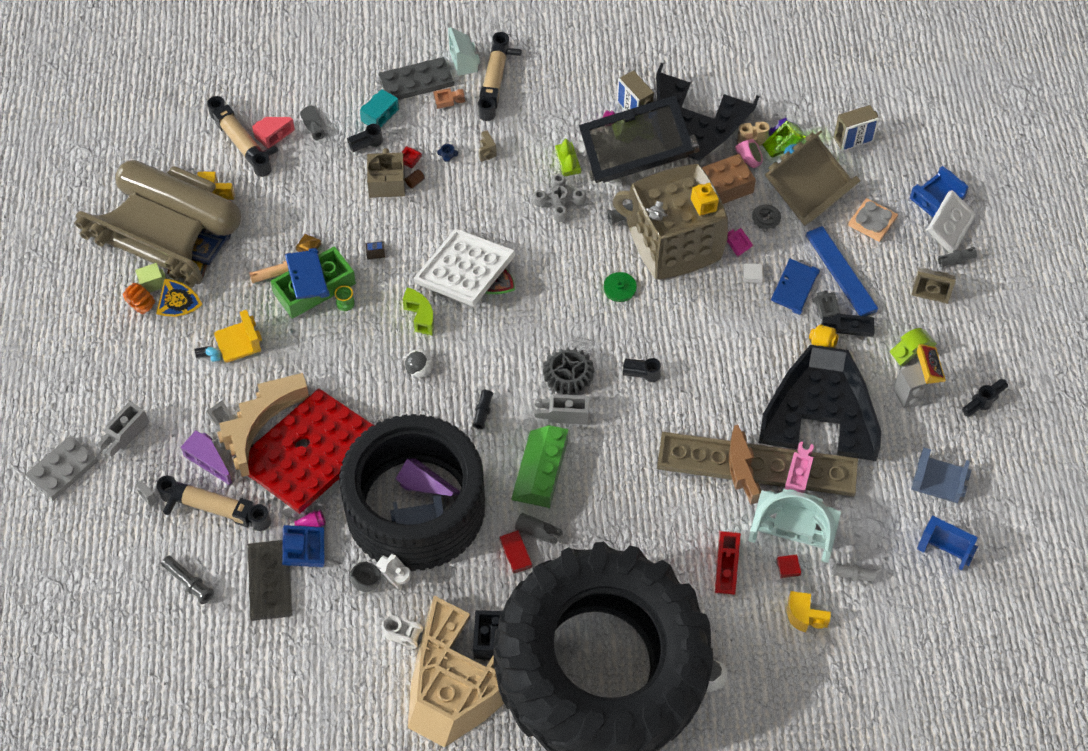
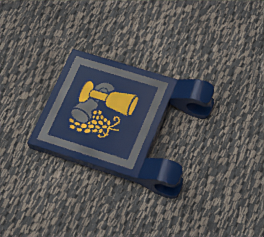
(207, 247)

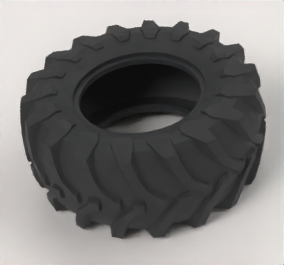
(644, 597)

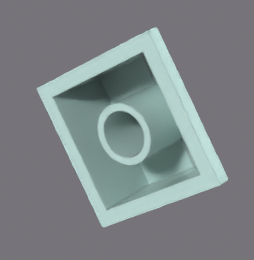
(462, 52)

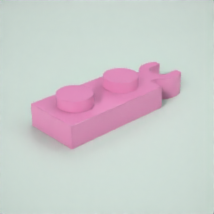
(800, 469)

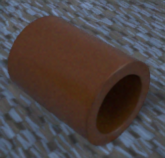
(414, 178)

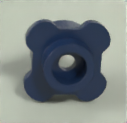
(447, 152)

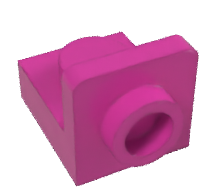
(738, 241)

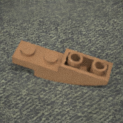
(740, 465)

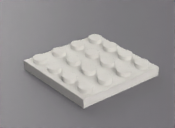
(464, 267)

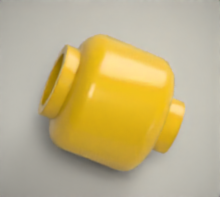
(824, 336)

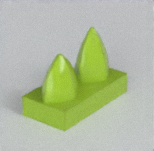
(567, 158)

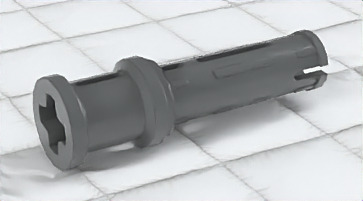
(193, 584)

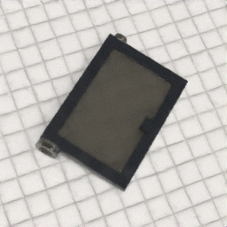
(637, 140)

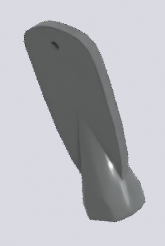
(312, 122)

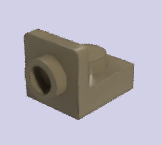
(488, 147)

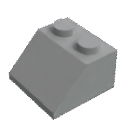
(910, 386)

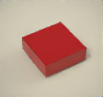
(411, 156)
(788, 566)

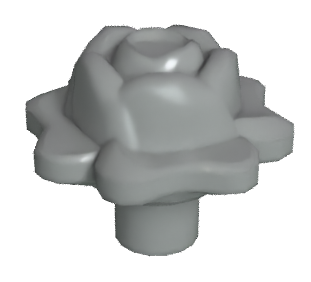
(657, 212)

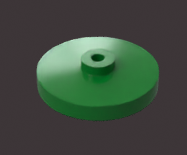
(619, 287)

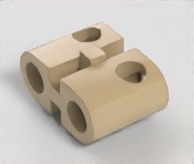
(758, 133)

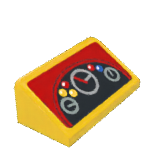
(930, 364)

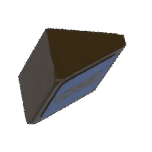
(375, 250)

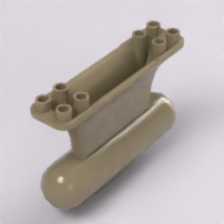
(162, 217)

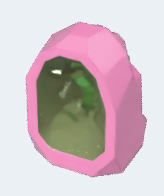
(750, 153)

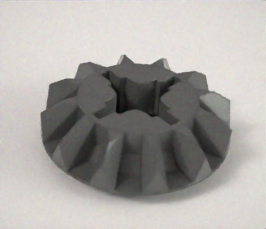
(763, 211)

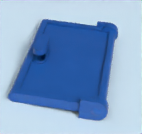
(309, 279)
(795, 290)

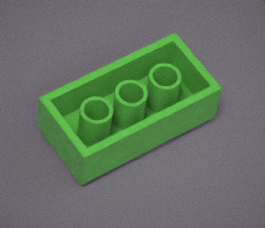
(336, 274)

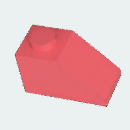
(272, 130)

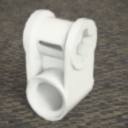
(406, 632)

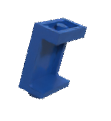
(933, 192)
(949, 539)

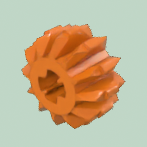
(138, 298)

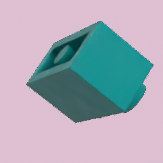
(379, 108)

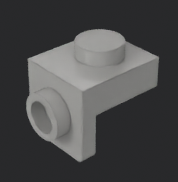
(220, 413)

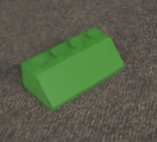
(541, 466)

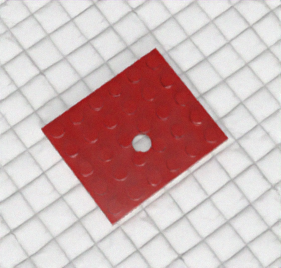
(302, 472)

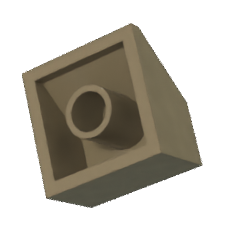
(933, 285)

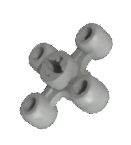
(560, 212)

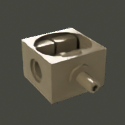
(385, 174)

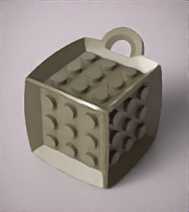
(681, 239)

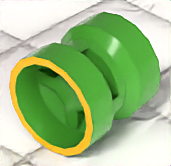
(344, 298)

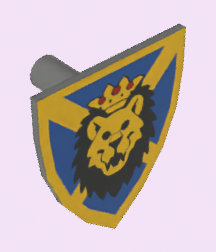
(177, 299)

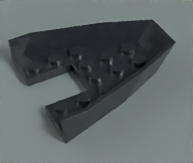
(707, 130)
(826, 389)

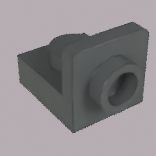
(826, 304)

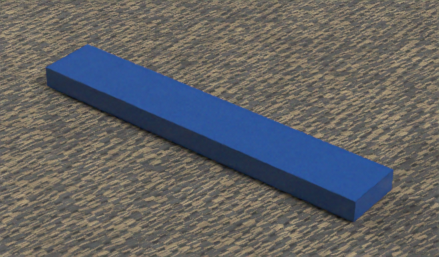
(841, 272)

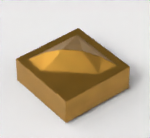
(307, 242)

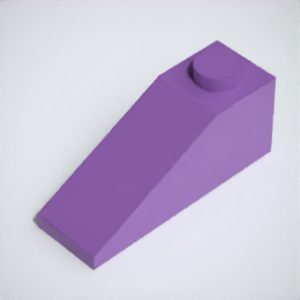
(202, 452)
(420, 478)

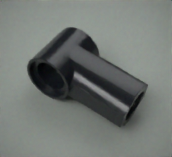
(370, 137)
(641, 369)

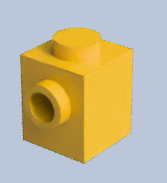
(704, 199)

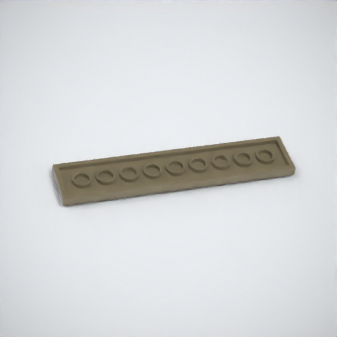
(770, 464)

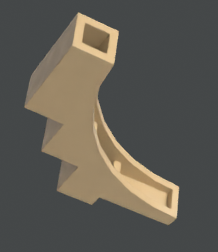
(254, 414)

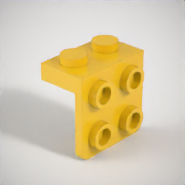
(239, 339)

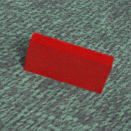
(515, 551)

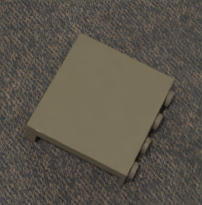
(810, 178)

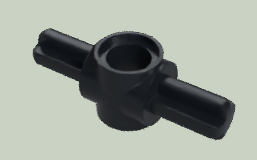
(978, 400)

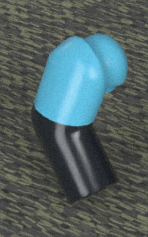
(208, 351)

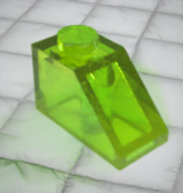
(785, 135)

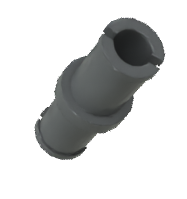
(957, 256)

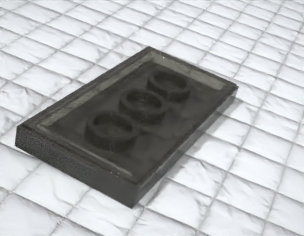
(268, 581)

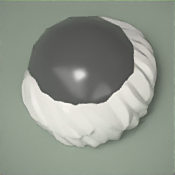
(419, 363)
(718, 677)

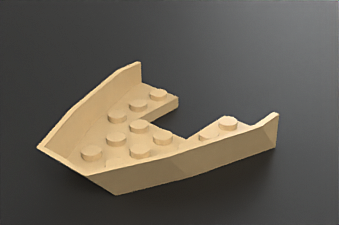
(447, 688)

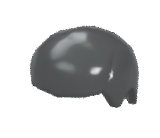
(365, 576)

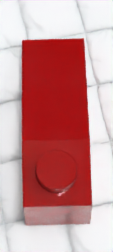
(727, 562)

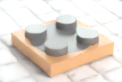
(873, 219)

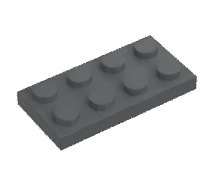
(417, 78)

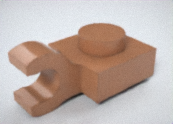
(446, 98)

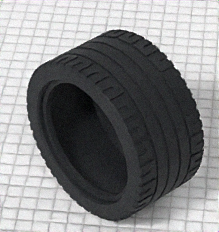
(390, 445)

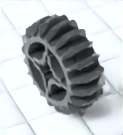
(564, 376)

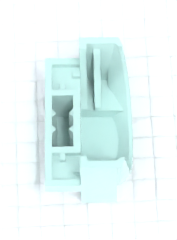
(796, 519)

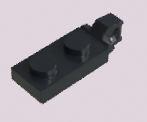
(851, 324)

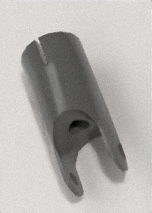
(537, 528)

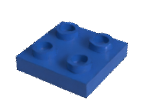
(303, 546)

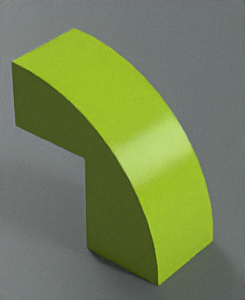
(416, 302)

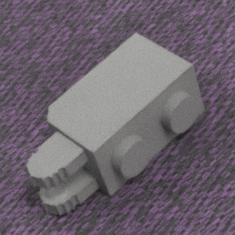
(563, 409)
(123, 428)

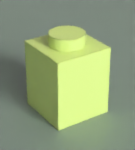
(151, 277)

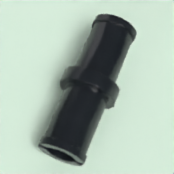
(482, 409)

